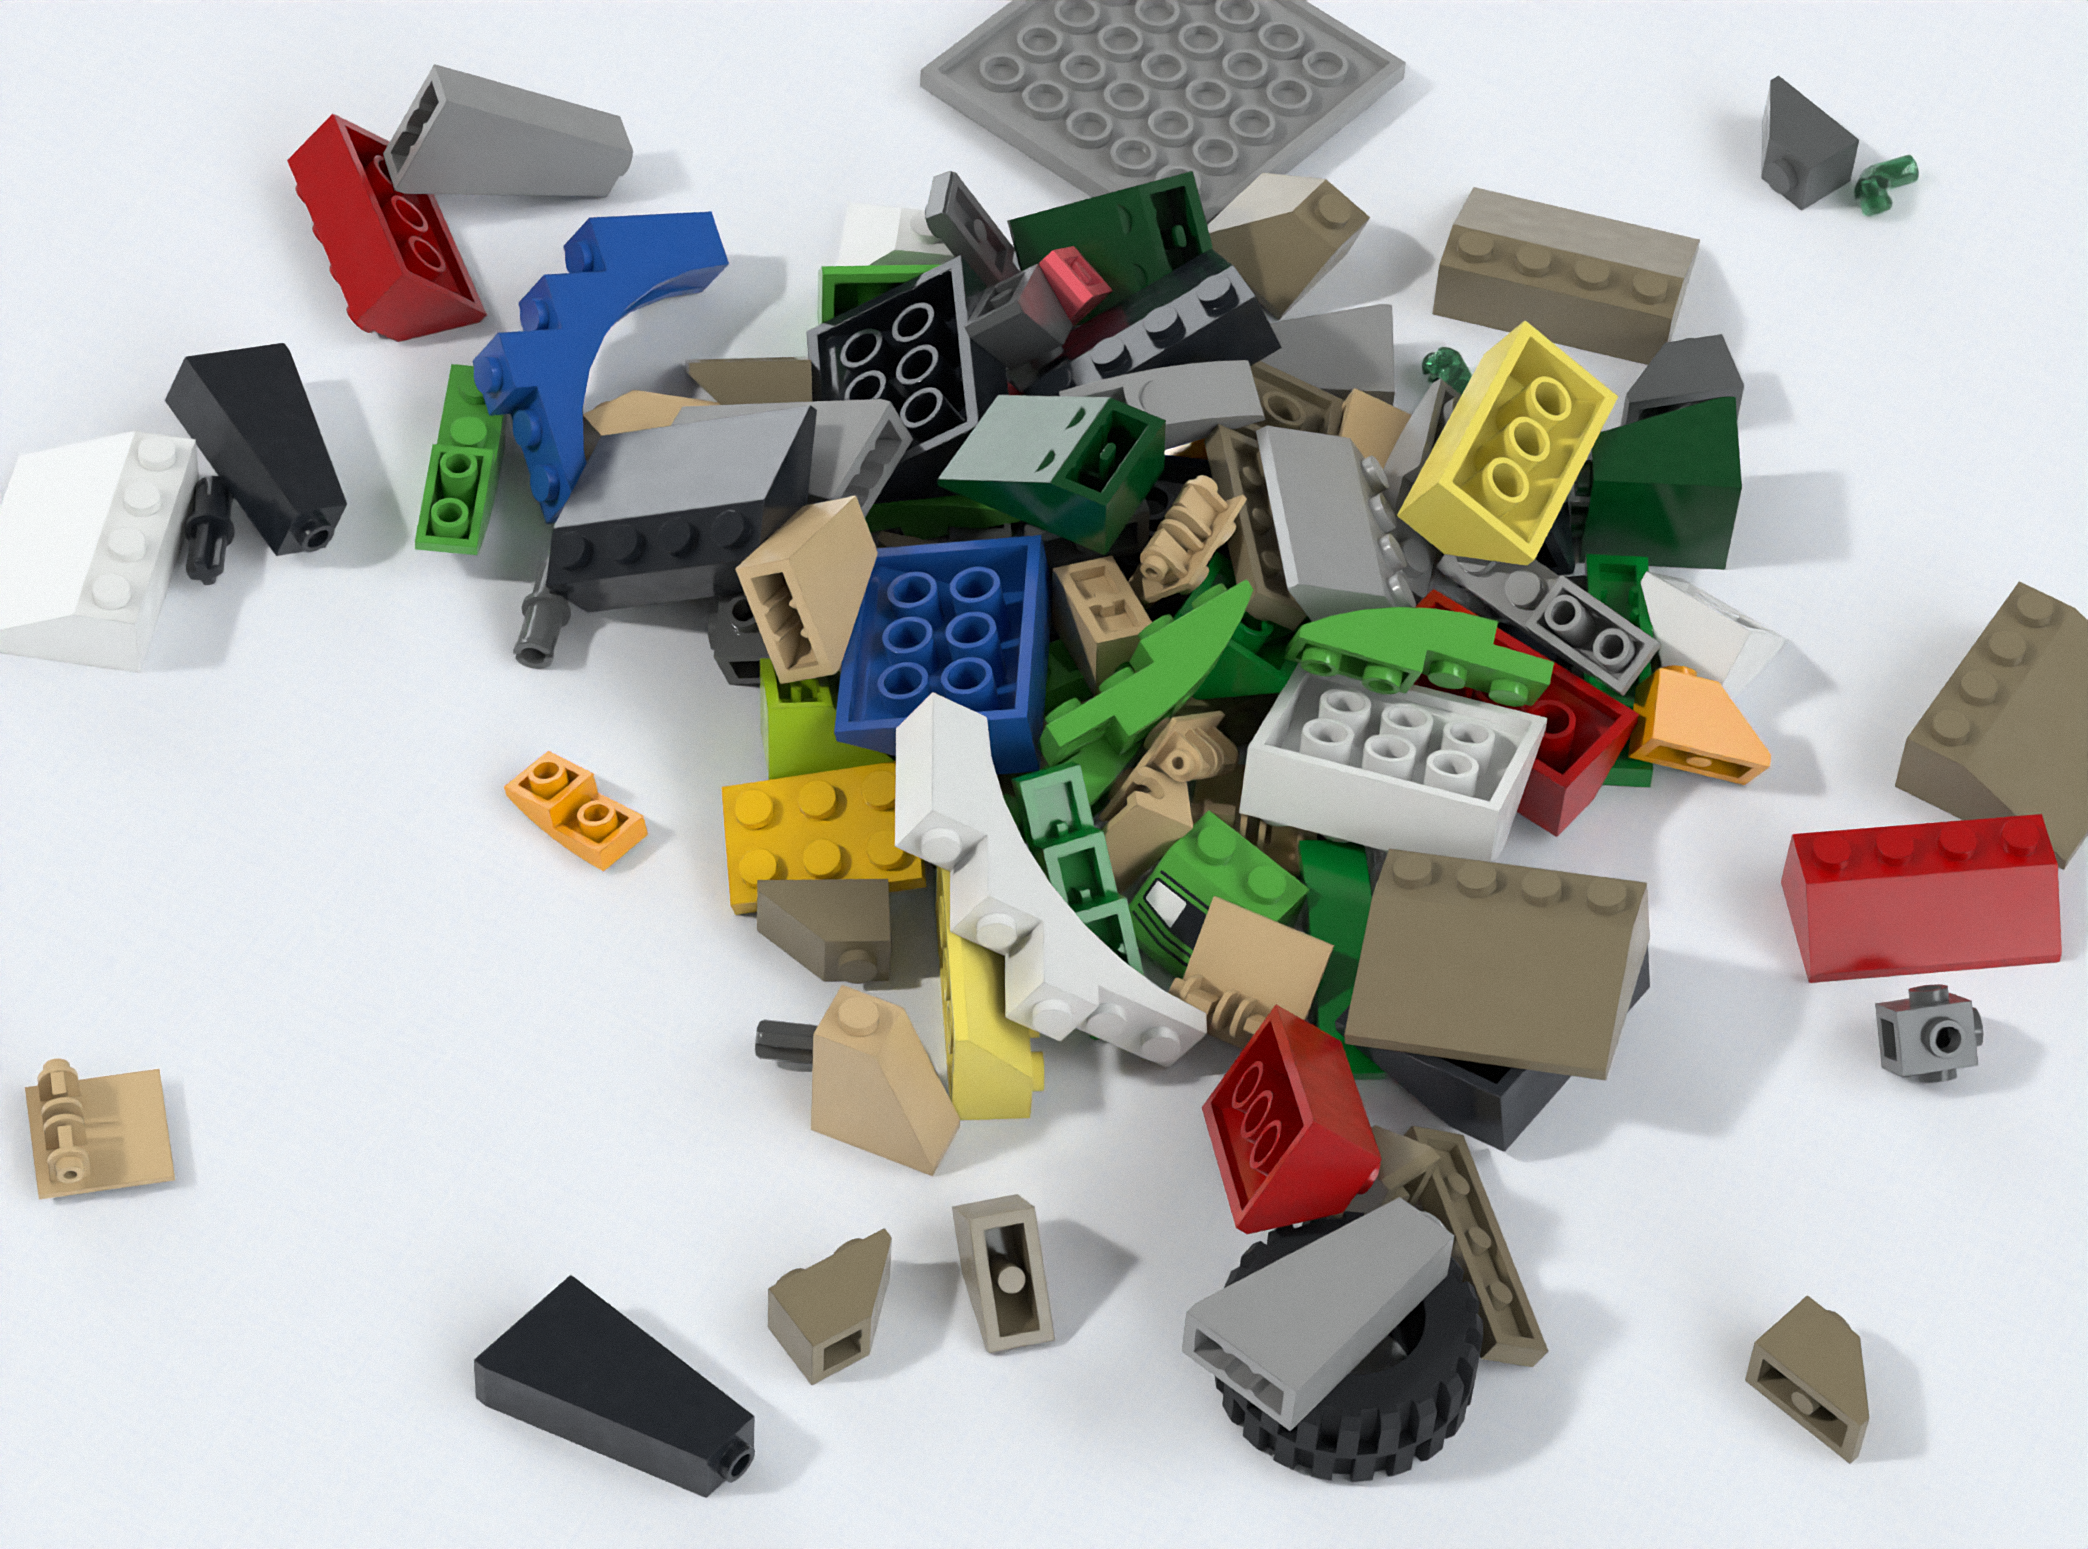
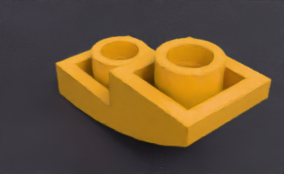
(570, 810)

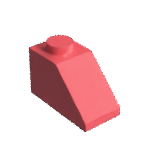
(1074, 282)

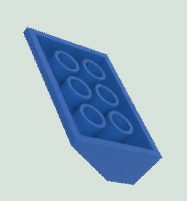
(954, 624)

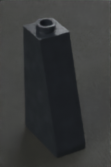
(262, 442)
(616, 1391)

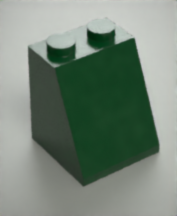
(1663, 488)

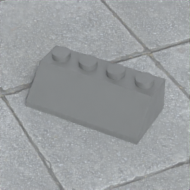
(1332, 523)

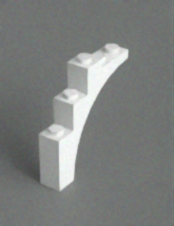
(1001, 899)

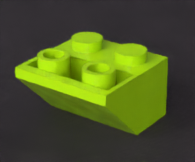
(800, 727)

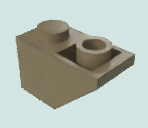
(832, 1308)

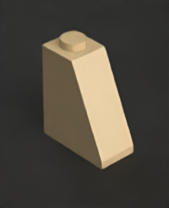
(810, 587)
(879, 1084)

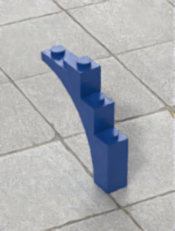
(545, 369)

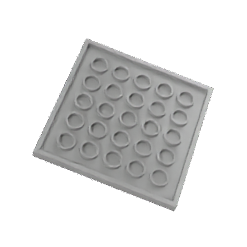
(1163, 88)

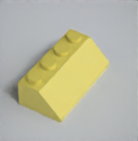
(1509, 452)
(986, 1054)

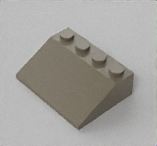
(1564, 273)
(2012, 724)
(1498, 963)

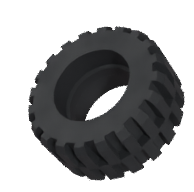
(1383, 1415)

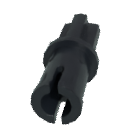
(209, 531)

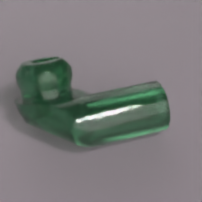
(1879, 178)
(1448, 366)

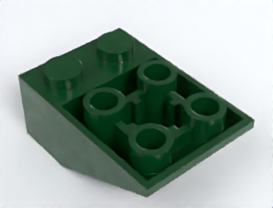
(1123, 234)
(1061, 464)

